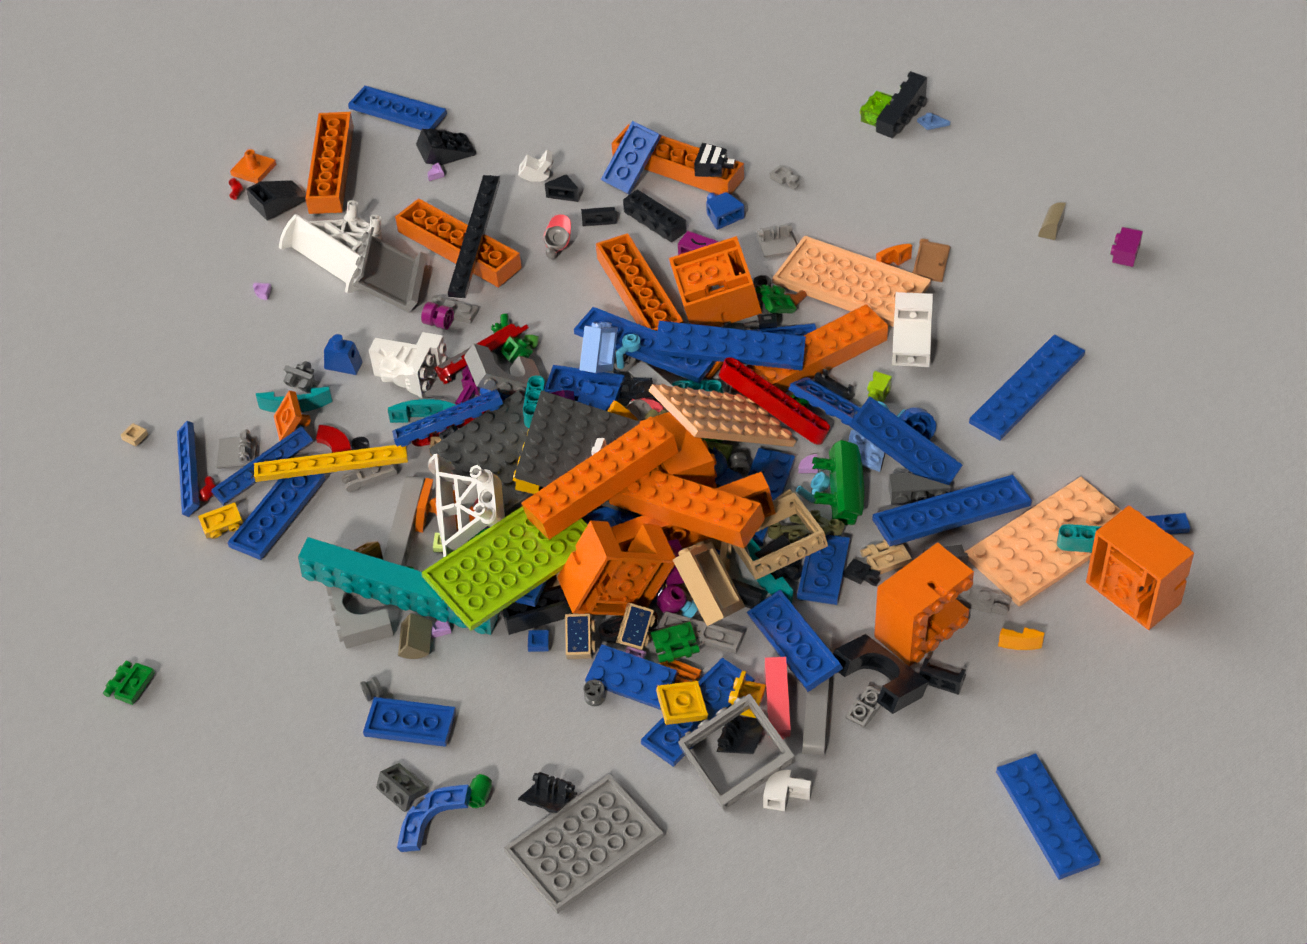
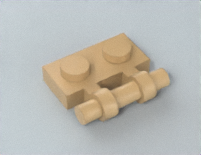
(887, 560)

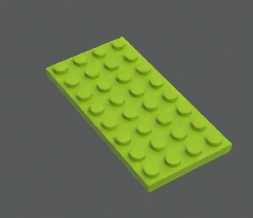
(500, 567)

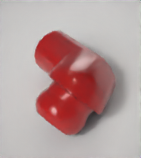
(236, 188)
(205, 492)

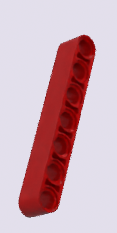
(774, 401)

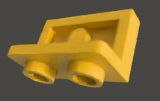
(220, 520)
(743, 688)

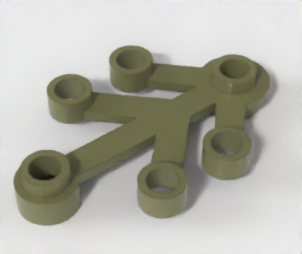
(797, 532)

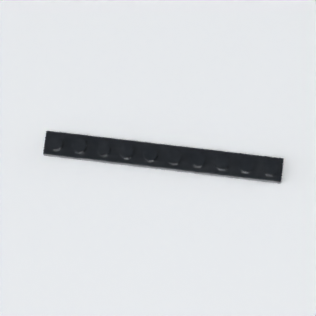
(474, 237)

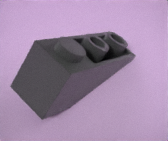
(913, 488)

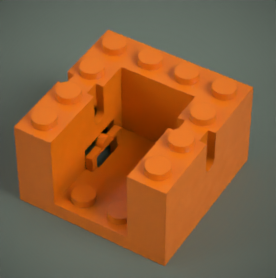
(712, 266)
(693, 458)
(1130, 555)
(605, 579)
(921, 605)

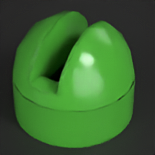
(532, 339)

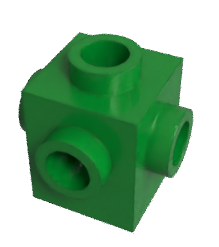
(516, 347)

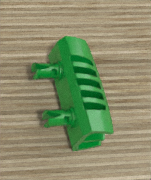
(845, 482)

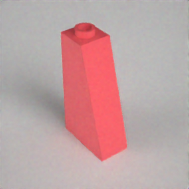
(777, 695)

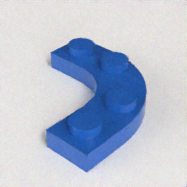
(435, 802)

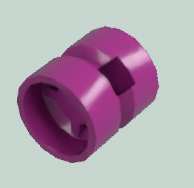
(437, 315)

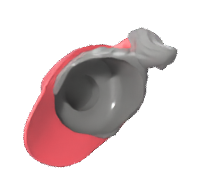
(557, 235)
(641, 407)

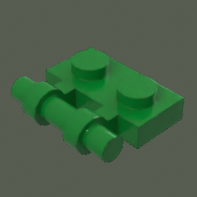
(775, 300)
(672, 638)
(133, 684)

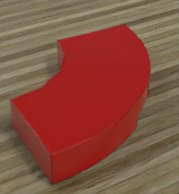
(333, 438)

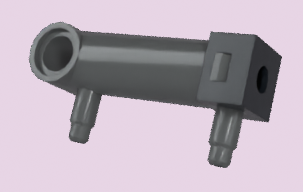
(765, 319)

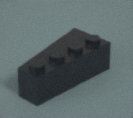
(903, 105)

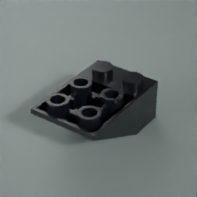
(443, 146)
(274, 197)

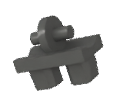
(303, 373)

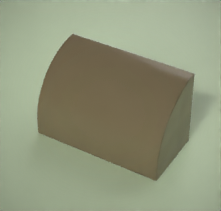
(1052, 221)
(415, 637)

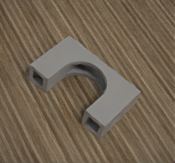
(491, 376)
(357, 628)

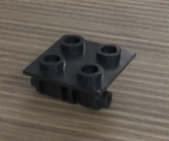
(740, 736)
(548, 792)

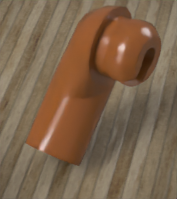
(797, 298)

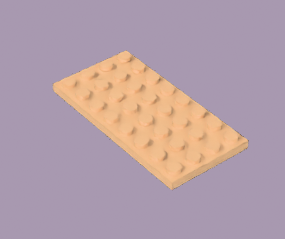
(846, 278)
(722, 416)
(1025, 553)

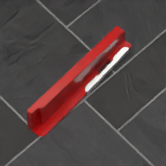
(494, 341)

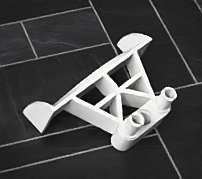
(331, 242)
(482, 485)

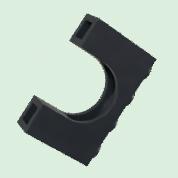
(905, 683)

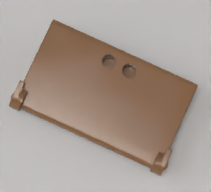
(929, 259)

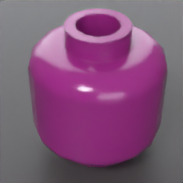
(671, 599)

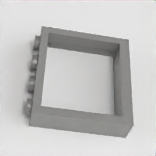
(755, 780)

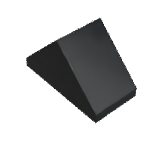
(562, 188)

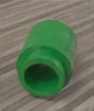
(480, 791)

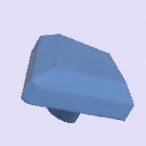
(932, 121)

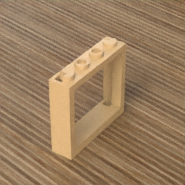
(789, 553)

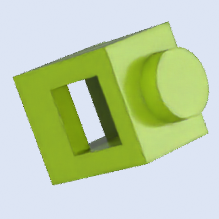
(880, 386)

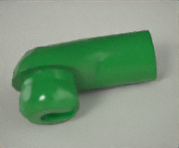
(504, 321)

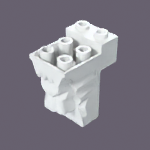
(912, 329)
(407, 363)

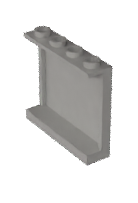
(389, 272)

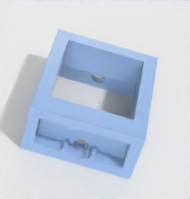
(598, 347)

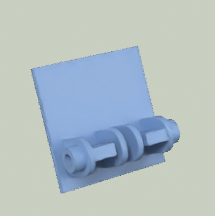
(870, 454)

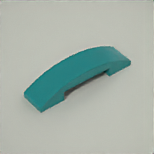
(318, 398)
(416, 408)
(768, 582)

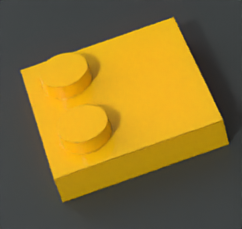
(681, 702)

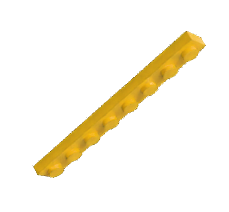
(330, 462)

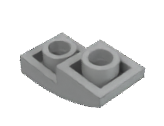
(864, 708)

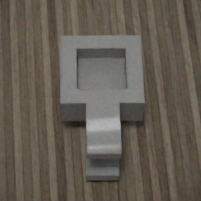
(782, 174)

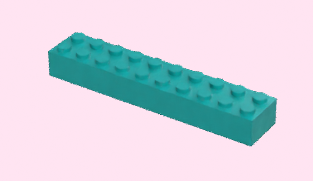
(377, 580)

